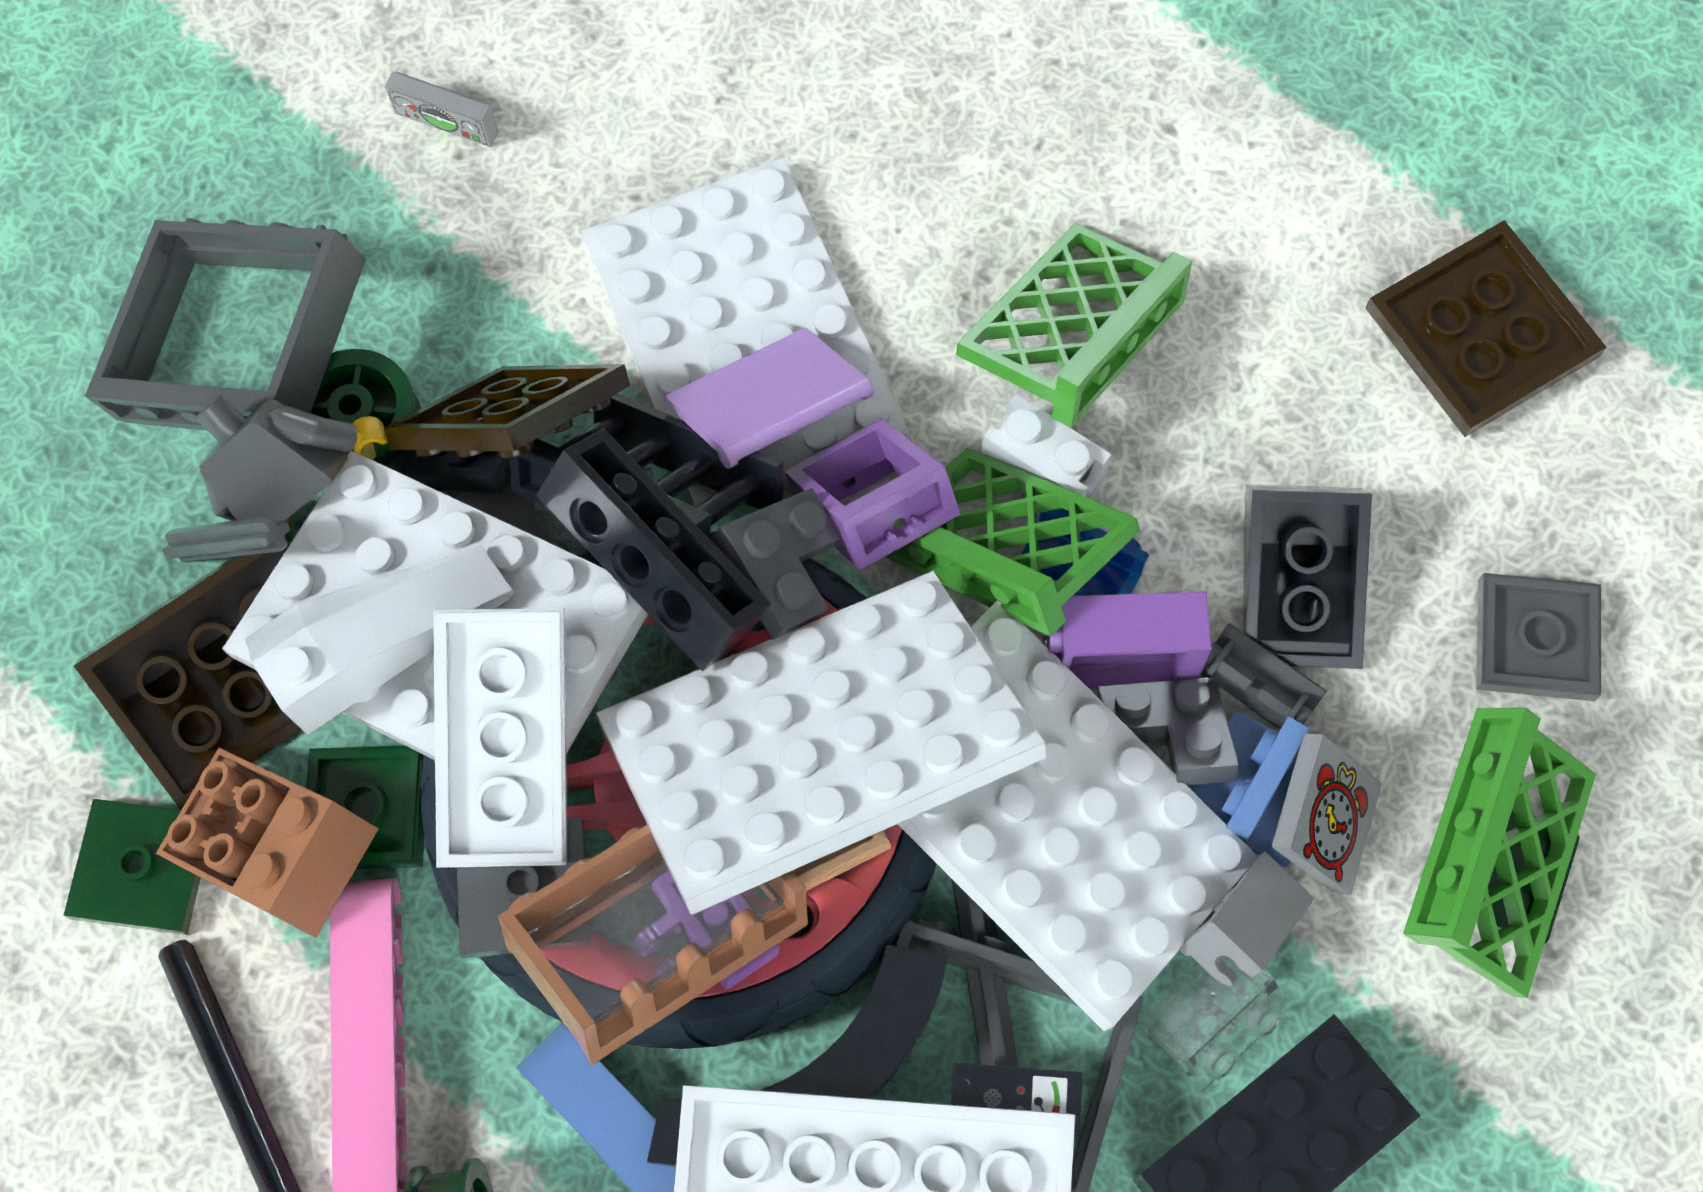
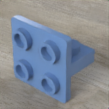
(1265, 769)

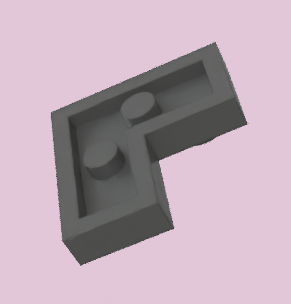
(770, 553)
(1186, 717)

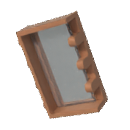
(621, 947)

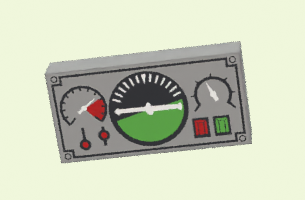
(441, 108)

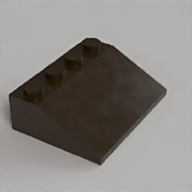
(178, 687)

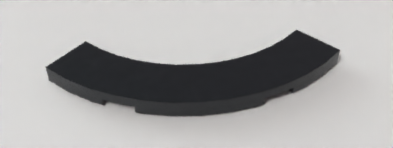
(862, 1056)

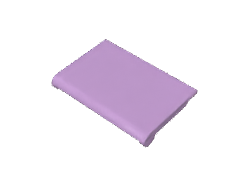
(768, 395)

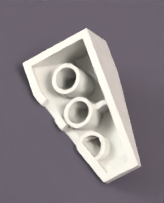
(358, 638)

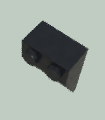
(1307, 572)

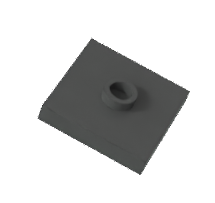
(1539, 637)
(492, 890)

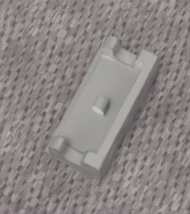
(1249, 921)

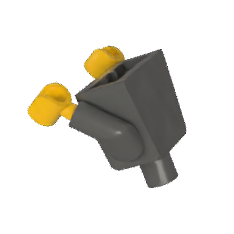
(276, 457)

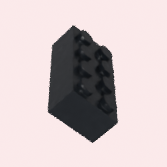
(1293, 1126)

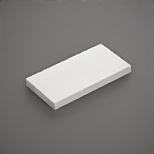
(500, 737)

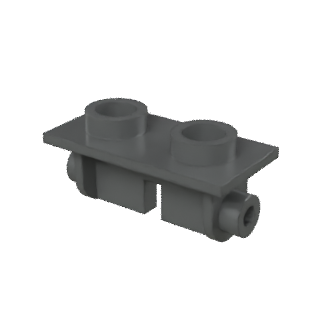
(1261, 678)

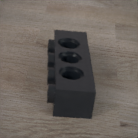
(652, 549)

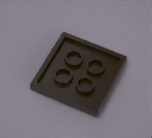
(1485, 328)
(508, 409)

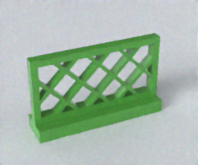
(1112, 335)
(982, 574)
(1475, 839)

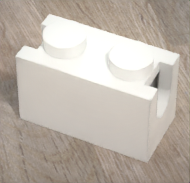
(1046, 448)

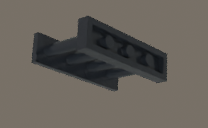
(669, 444)

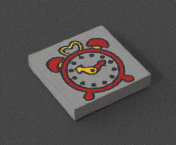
(1326, 814)

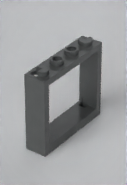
(142, 323)
(1024, 973)

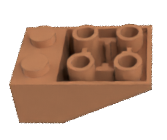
(268, 841)

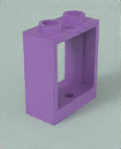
(918, 495)
(1133, 637)

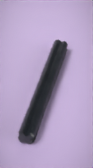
(227, 1069)

